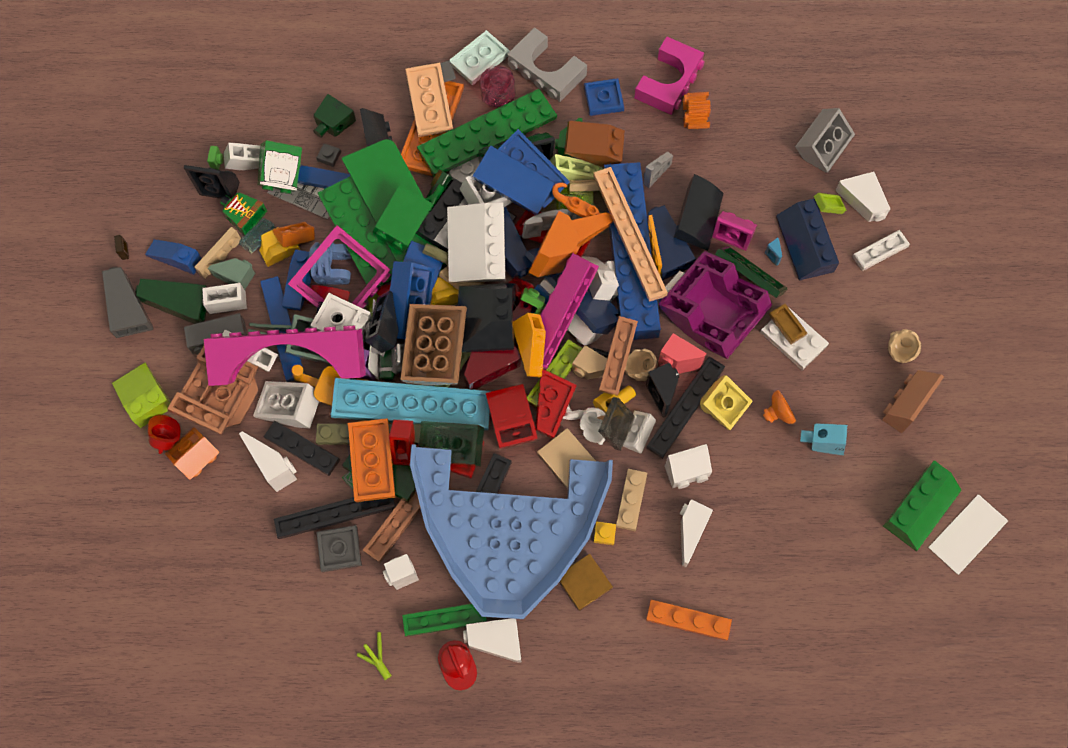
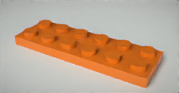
(409, 153)

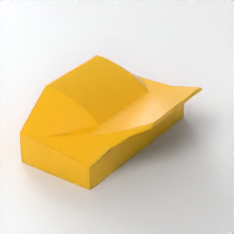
(272, 250)
(444, 293)

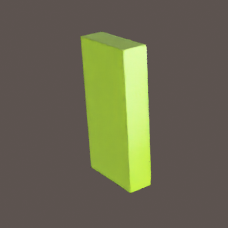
(830, 203)

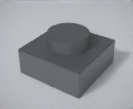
(328, 155)

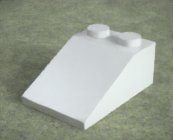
(478, 193)
(287, 404)
(276, 469)

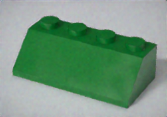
(923, 505)

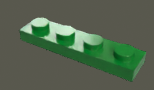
(441, 619)

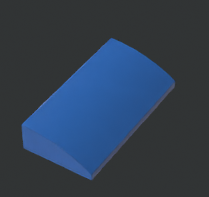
(513, 180)

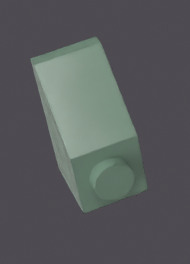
(233, 271)

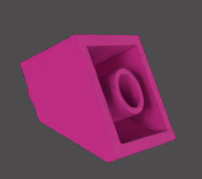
(734, 230)

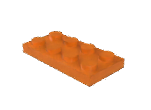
(371, 460)

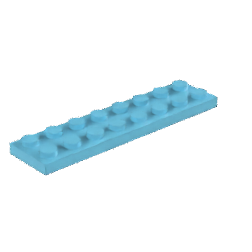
(408, 402)

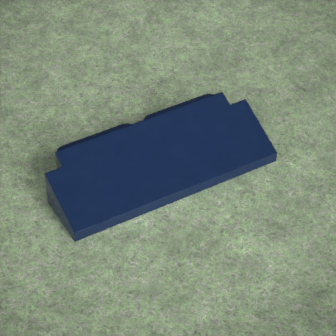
(596, 314)

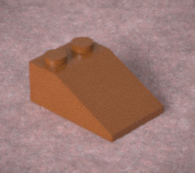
(595, 142)

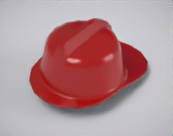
(163, 432)
(457, 665)

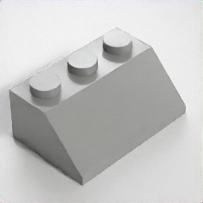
(825, 139)

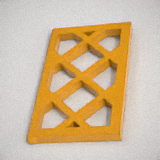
(654, 244)

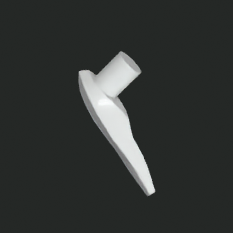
(572, 415)

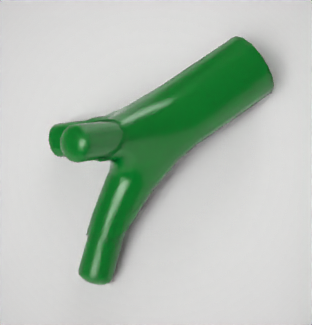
(434, 198)

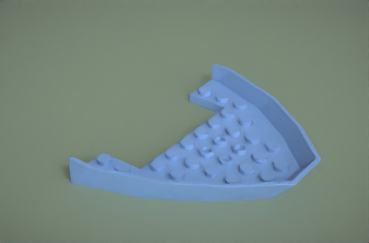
(506, 546)

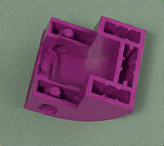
(715, 304)

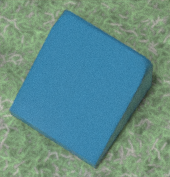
(774, 251)

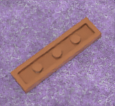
(618, 356)
(392, 528)

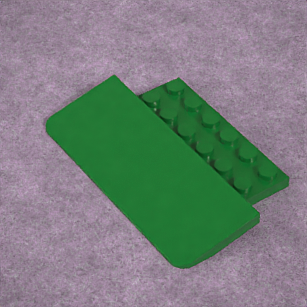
(362, 198)

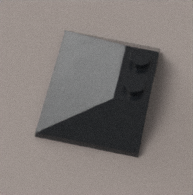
(488, 317)

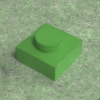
(215, 157)

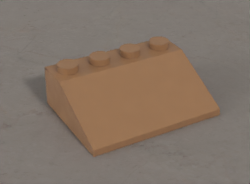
(433, 344)

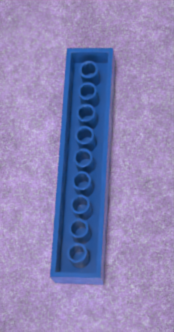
(631, 296)

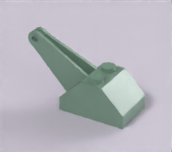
(300, 323)

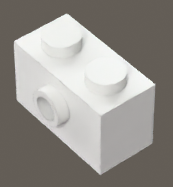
(224, 298)
(400, 572)

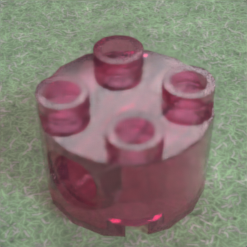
(497, 86)

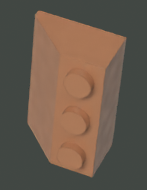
(911, 399)

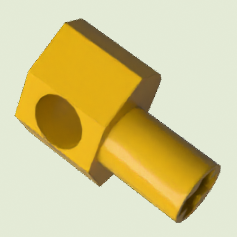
(624, 395)

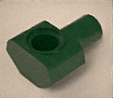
(440, 178)

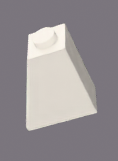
(865, 196)
(495, 638)

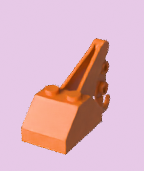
(568, 235)

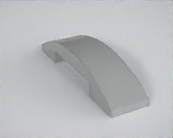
(543, 221)

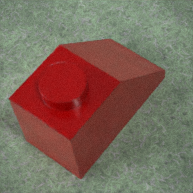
(401, 439)

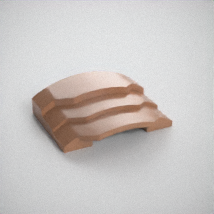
(215, 405)

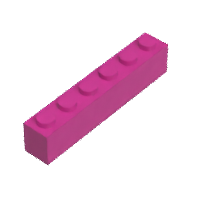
(564, 302)

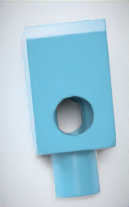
(826, 438)

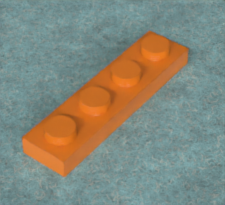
(689, 620)

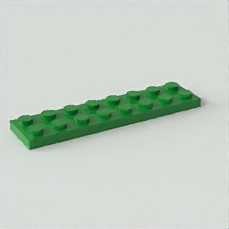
(489, 129)

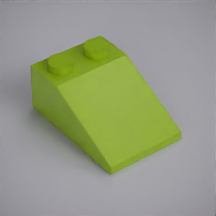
(141, 395)

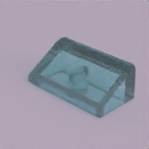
(252, 239)

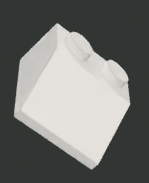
(688, 466)

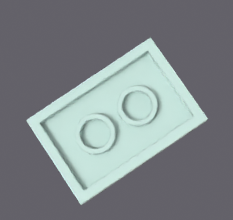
(478, 56)

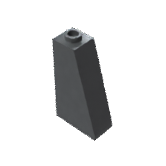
(124, 308)

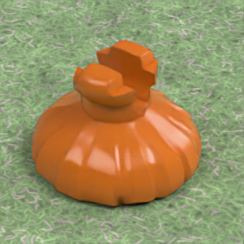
(779, 410)

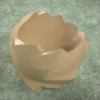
(904, 346)
(640, 363)

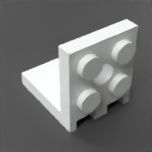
(351, 315)

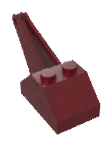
(489, 365)

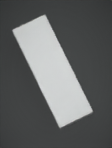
(881, 250)

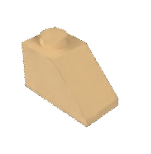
(589, 364)

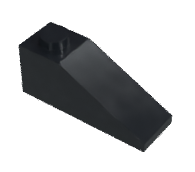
(383, 324)

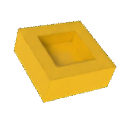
(605, 533)

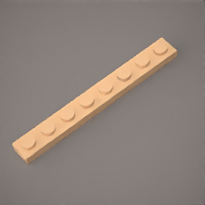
(630, 234)

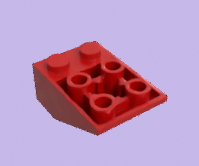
(511, 416)

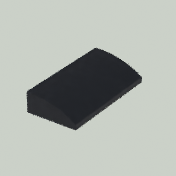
(699, 213)

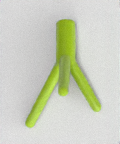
(376, 661)

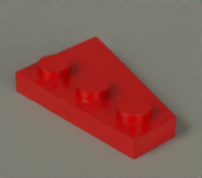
(552, 402)

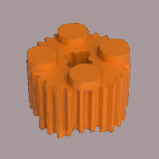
(697, 110)

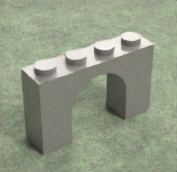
(556, 83)

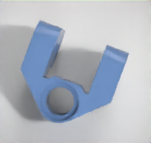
(321, 270)

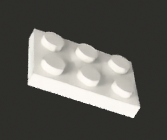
(803, 350)

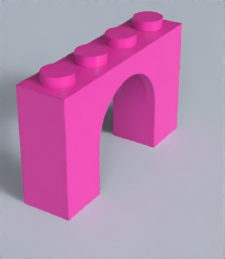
(668, 96)

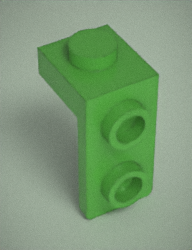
(532, 297)

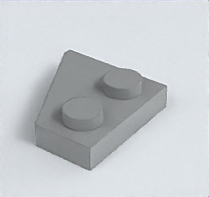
(657, 168)

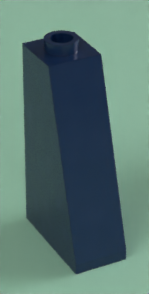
(674, 253)
(515, 259)

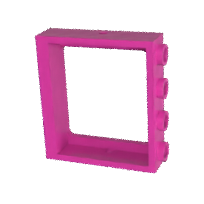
(369, 290)

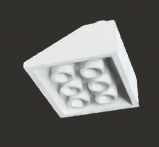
(476, 243)

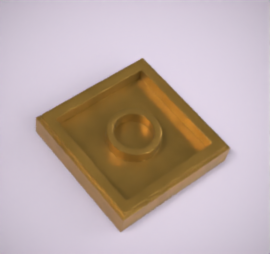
(585, 582)

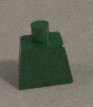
(332, 117)

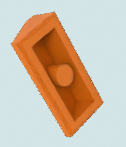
(294, 234)

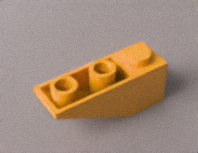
(531, 342)

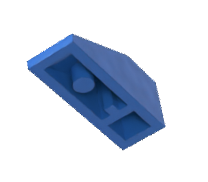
(174, 255)
(292, 298)

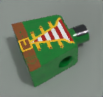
(243, 211)

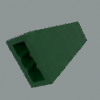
(174, 298)

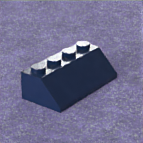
(807, 240)

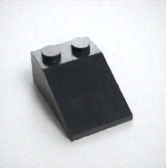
(213, 182)

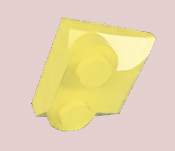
(725, 402)

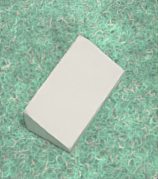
(639, 431)

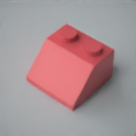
(681, 355)

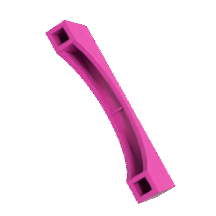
(339, 347)

